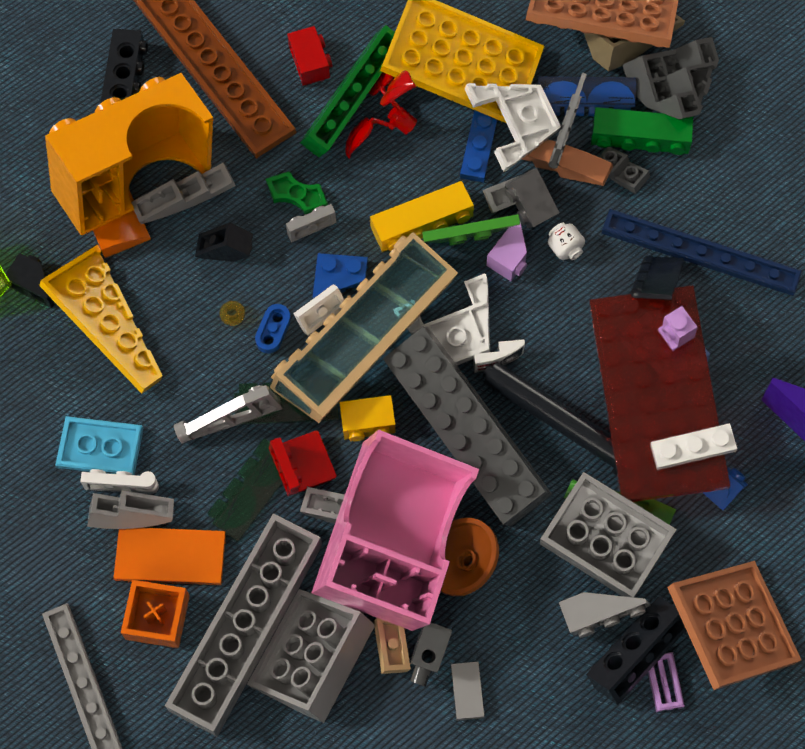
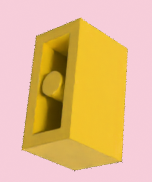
(366, 416)

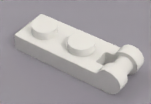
(122, 480)

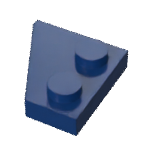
(339, 270)

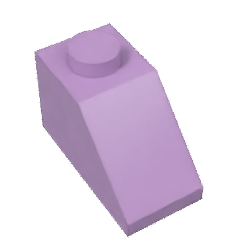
(509, 254)

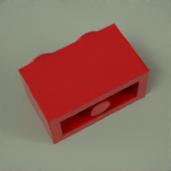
(309, 55)

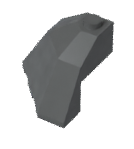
(675, 78)

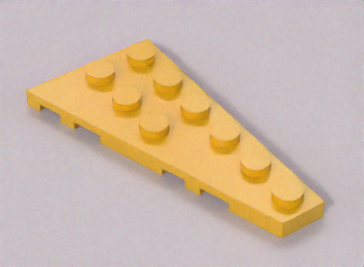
(100, 310)

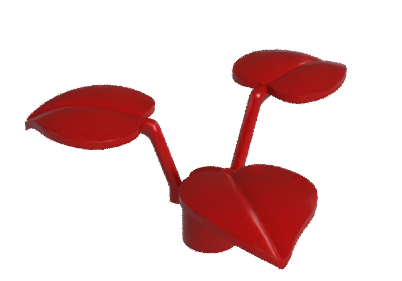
(398, 116)

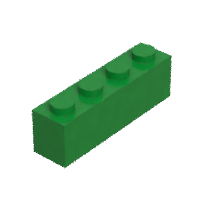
(641, 131)

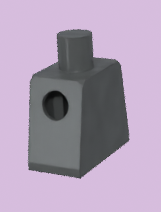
(431, 638)

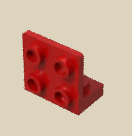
(302, 462)

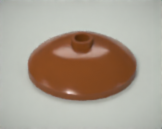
(469, 541)

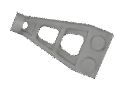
(259, 401)

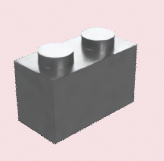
(531, 198)

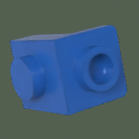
(723, 498)

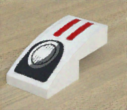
(507, 352)

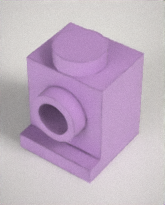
(677, 328)

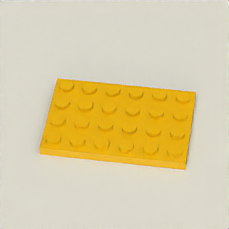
(452, 48)

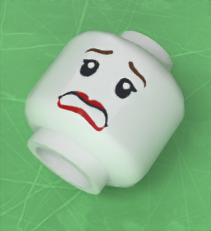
(566, 241)

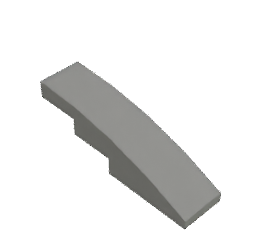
(181, 195)
(322, 504)

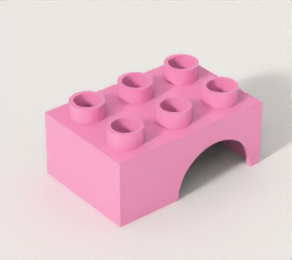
(394, 531)

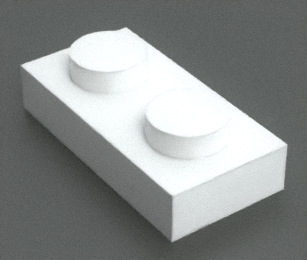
(318, 309)

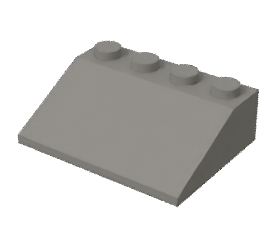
(607, 536)
(311, 654)

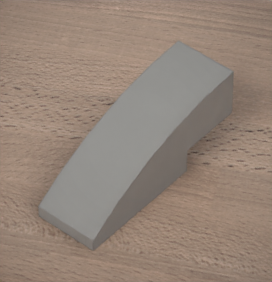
(129, 511)

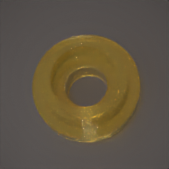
(232, 320)

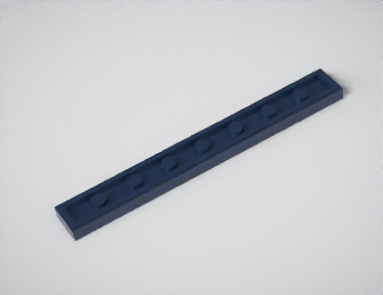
(701, 252)

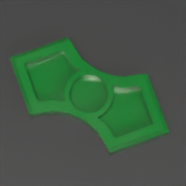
(287, 189)

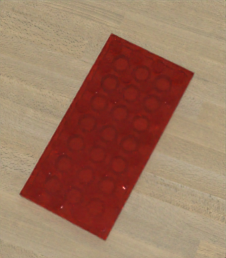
(654, 394)

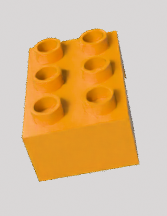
(101, 153)

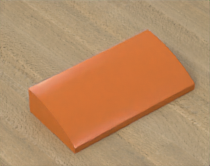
(121, 233)

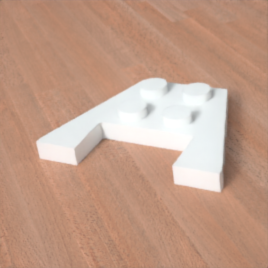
(526, 114)
(465, 330)

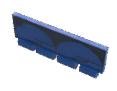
(596, 92)

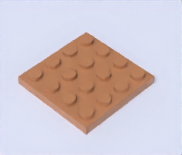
(734, 624)

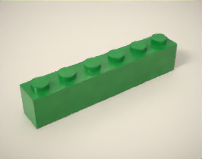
(348, 95)

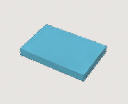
(99, 445)

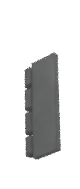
(566, 125)

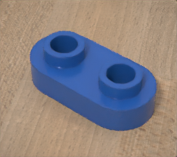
(273, 330)

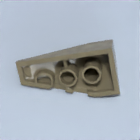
(615, 52)

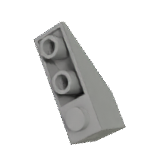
(593, 610)

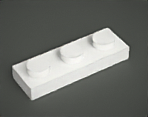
(693, 446)

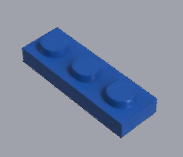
(478, 147)

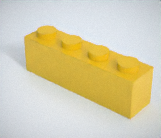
(422, 214)

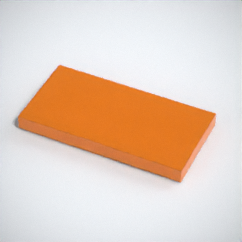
(170, 556)

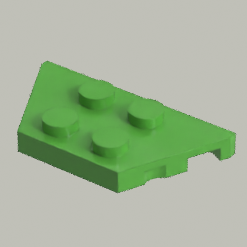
(479, 230)

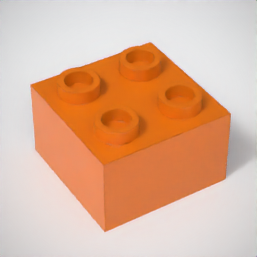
(155, 614)

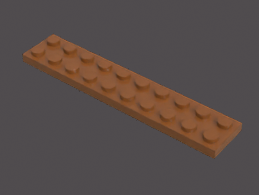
(219, 73)

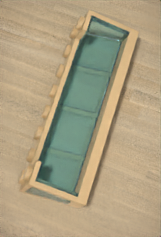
(363, 328)

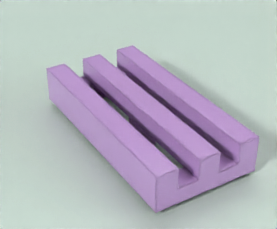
(669, 705)

